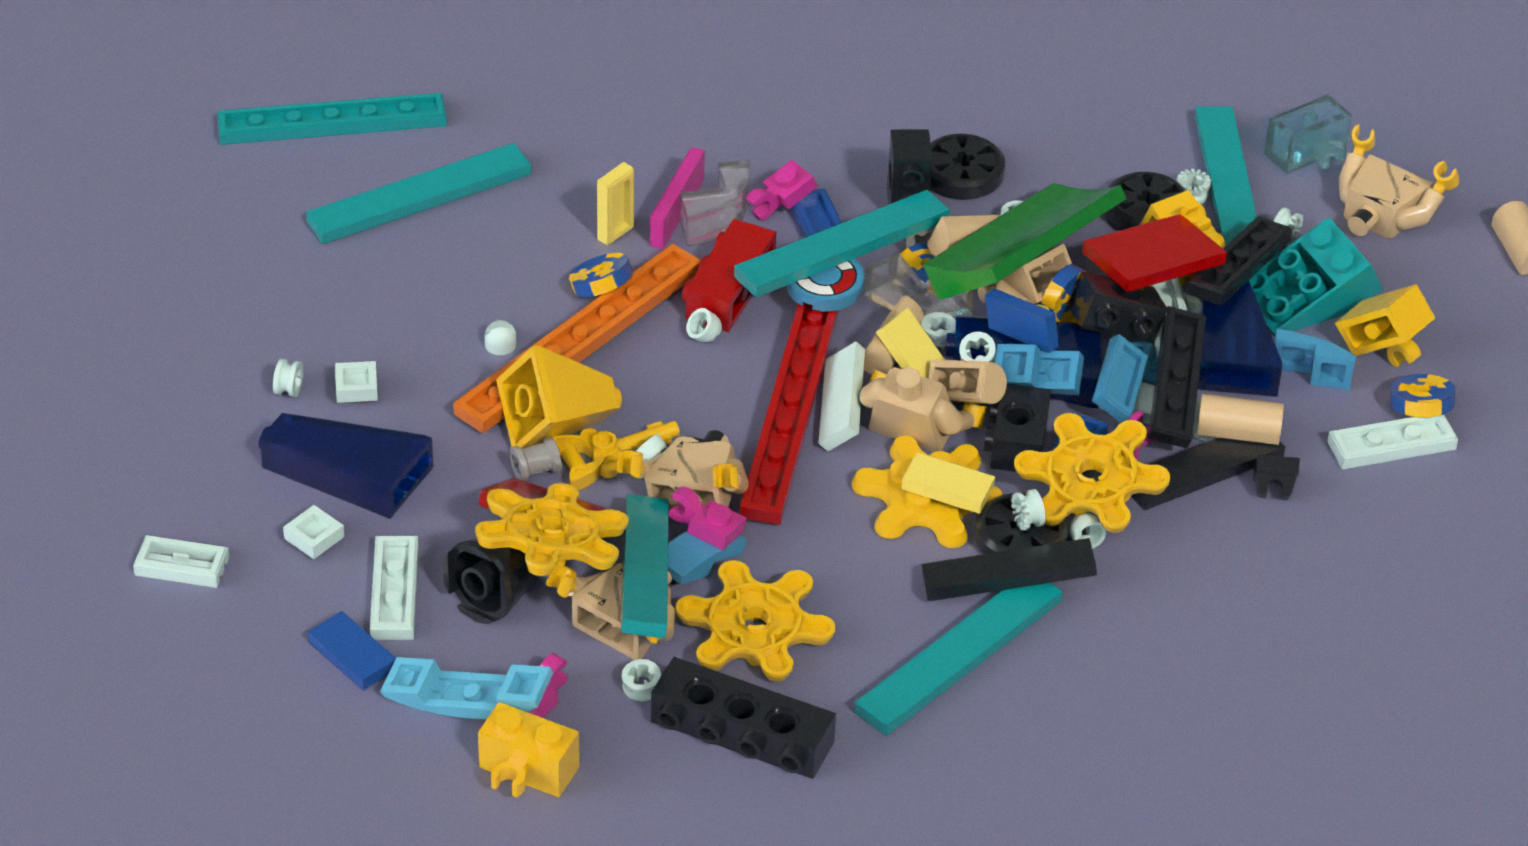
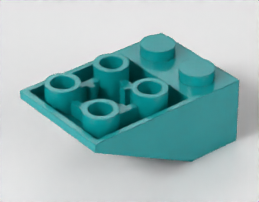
(1314, 280)

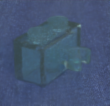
(1308, 135)

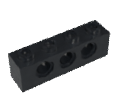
(743, 717)

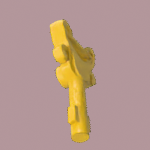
(604, 449)

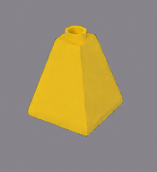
(553, 396)

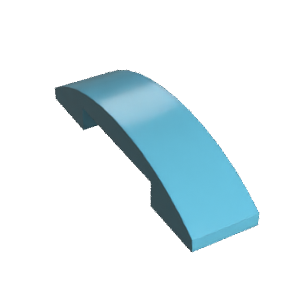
(463, 694)

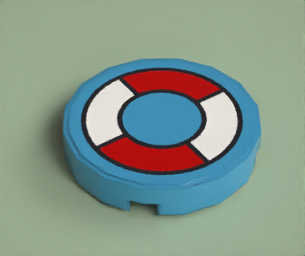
(831, 288)

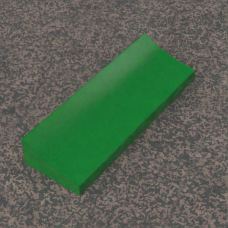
(1017, 237)

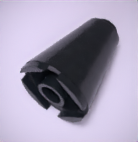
(486, 579)

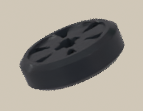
(966, 166)
(1140, 192)
(999, 532)

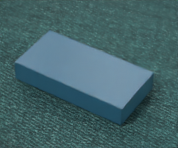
(1120, 378)

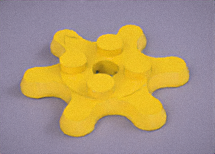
(1084, 451)
(910, 509)
(551, 529)
(752, 600)

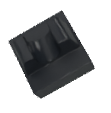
(1276, 470)

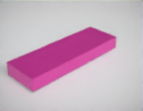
(667, 211)

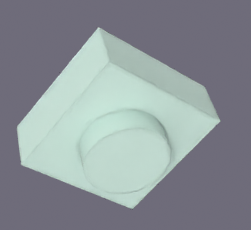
(356, 381)
(313, 532)

